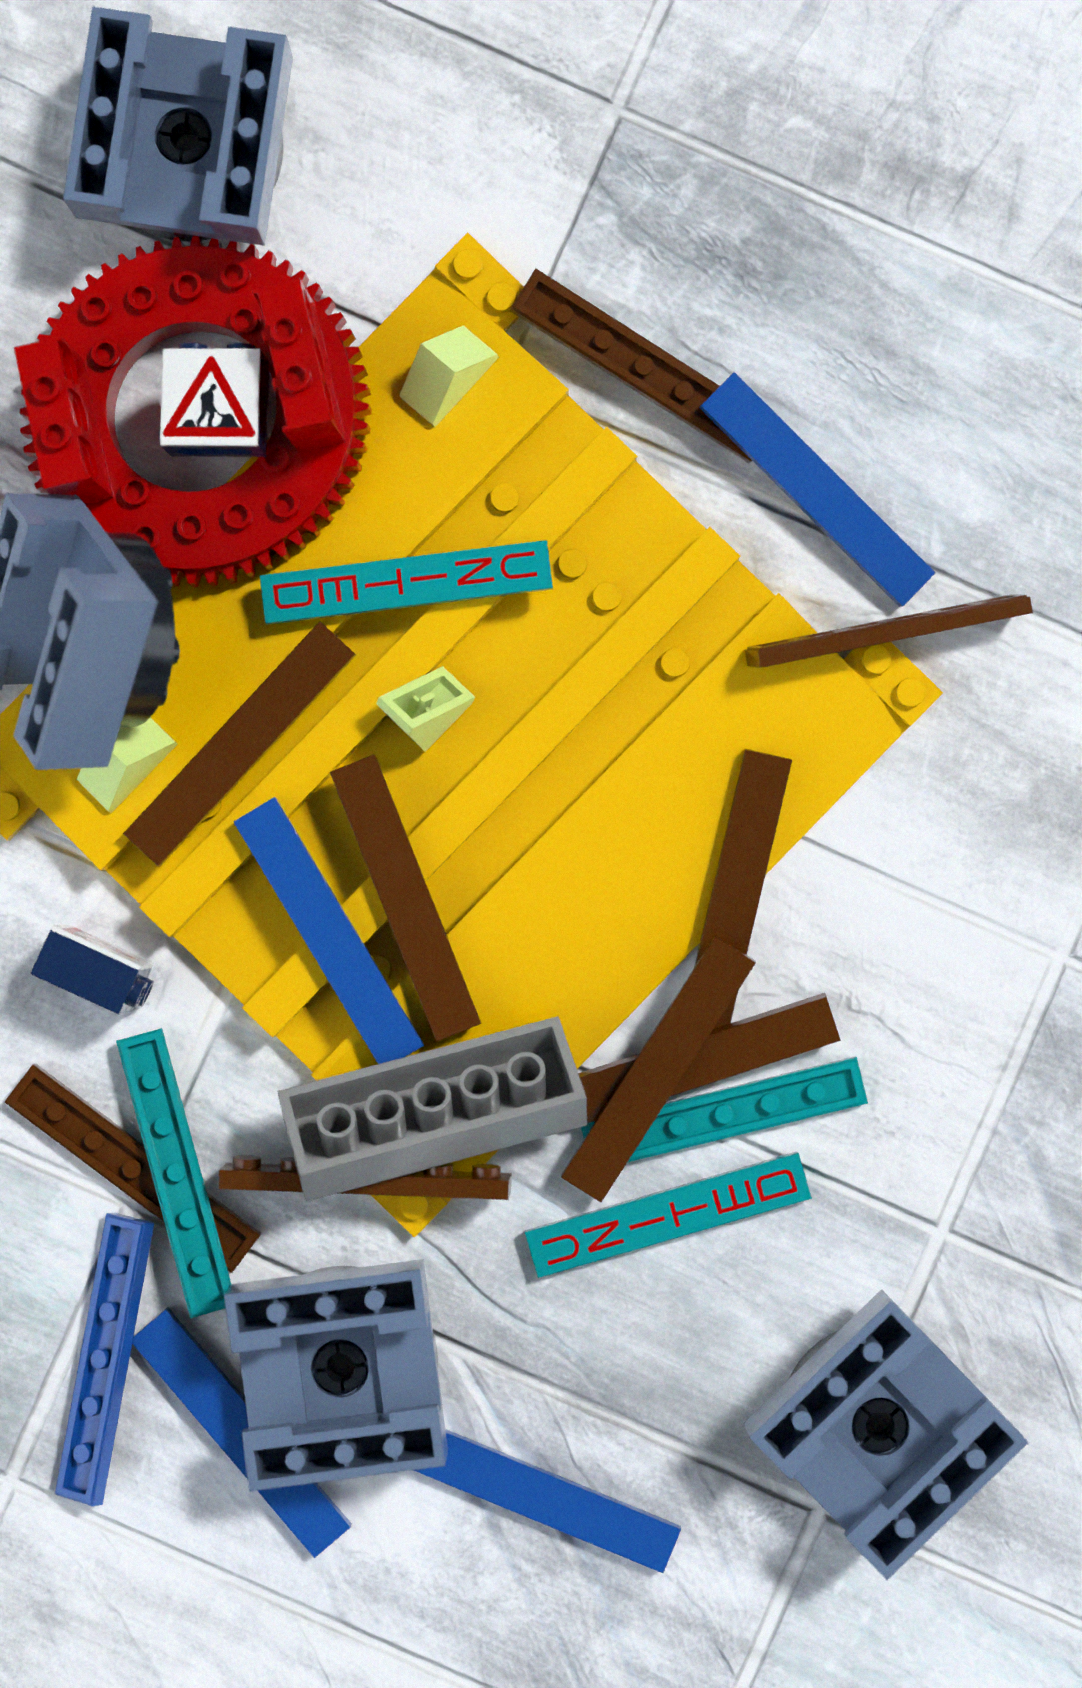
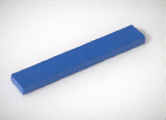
(817, 490)
(328, 932)
(104, 1359)
(223, 1415)
(556, 1502)

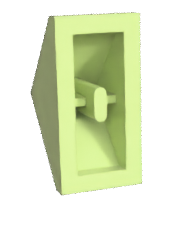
(445, 372)
(427, 706)
(132, 760)

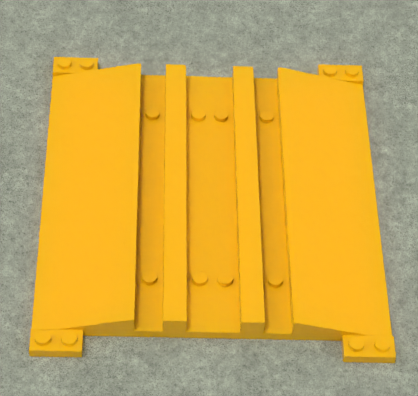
(582, 786)

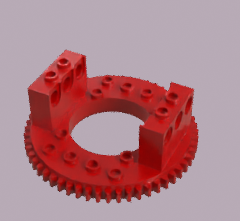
(77, 373)

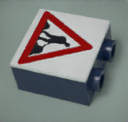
(214, 401)
(94, 969)

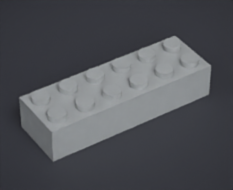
(433, 1108)

